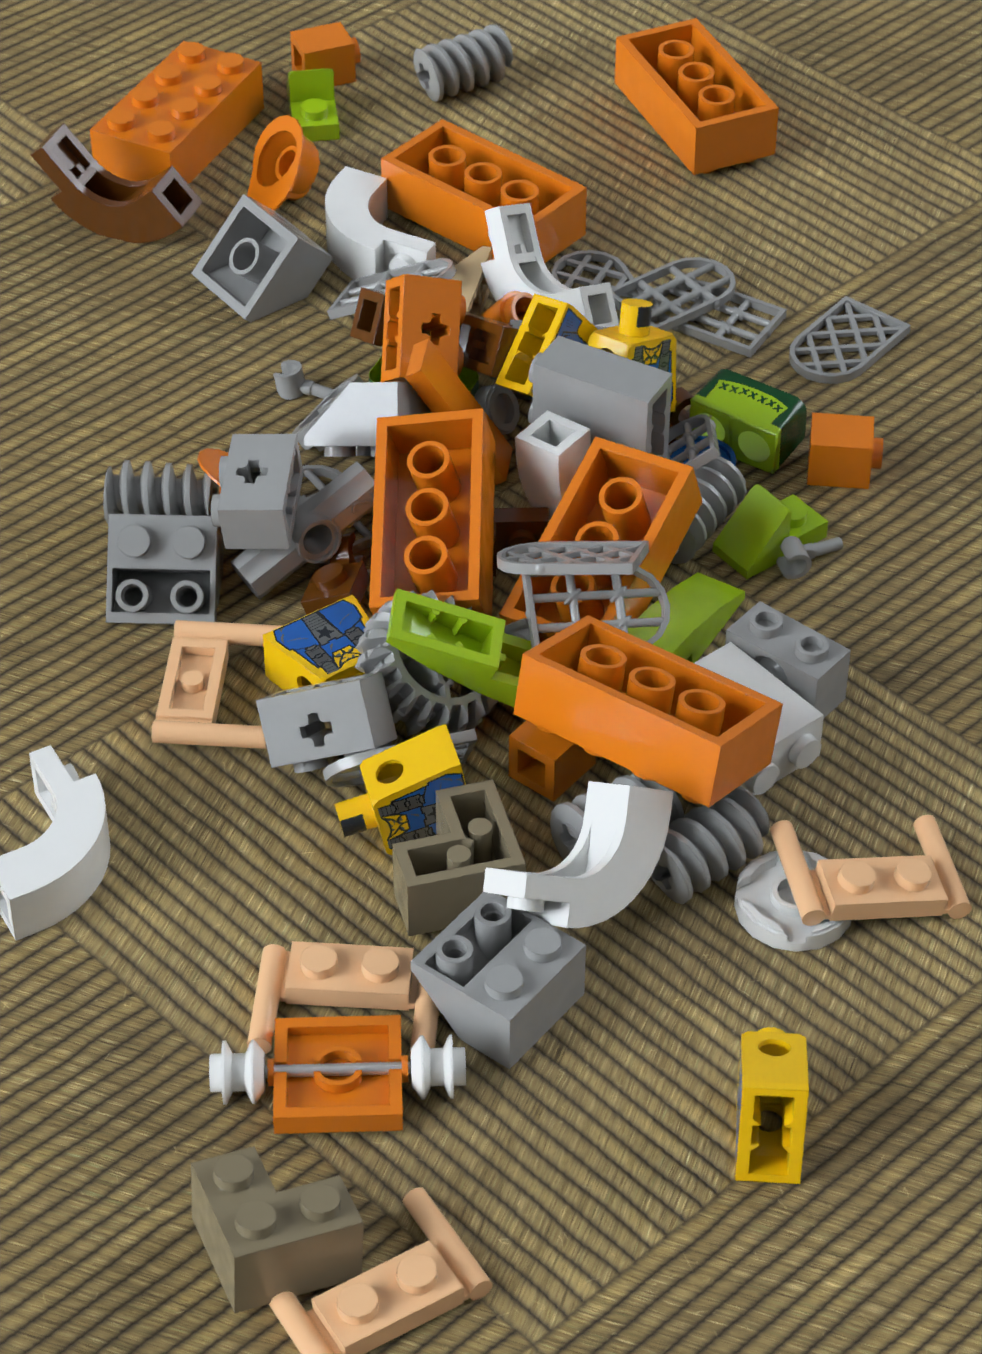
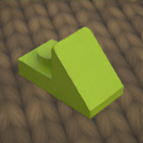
(313, 103)
(759, 526)

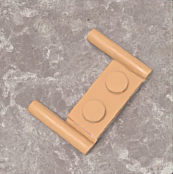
(195, 685)
(874, 885)
(339, 978)
(391, 1295)

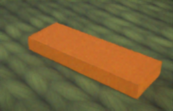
(444, 391)

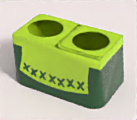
(761, 421)

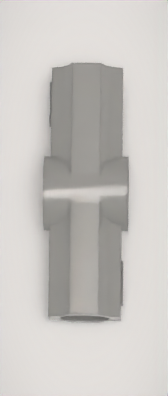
(315, 531)

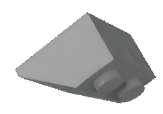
(260, 261)

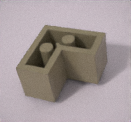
(446, 872)
(269, 1238)

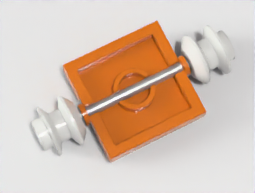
(337, 1073)

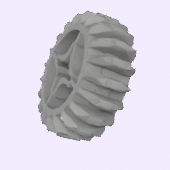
(413, 690)

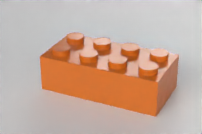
(696, 96)
(179, 114)
(453, 176)
(614, 498)
(434, 508)
(647, 710)

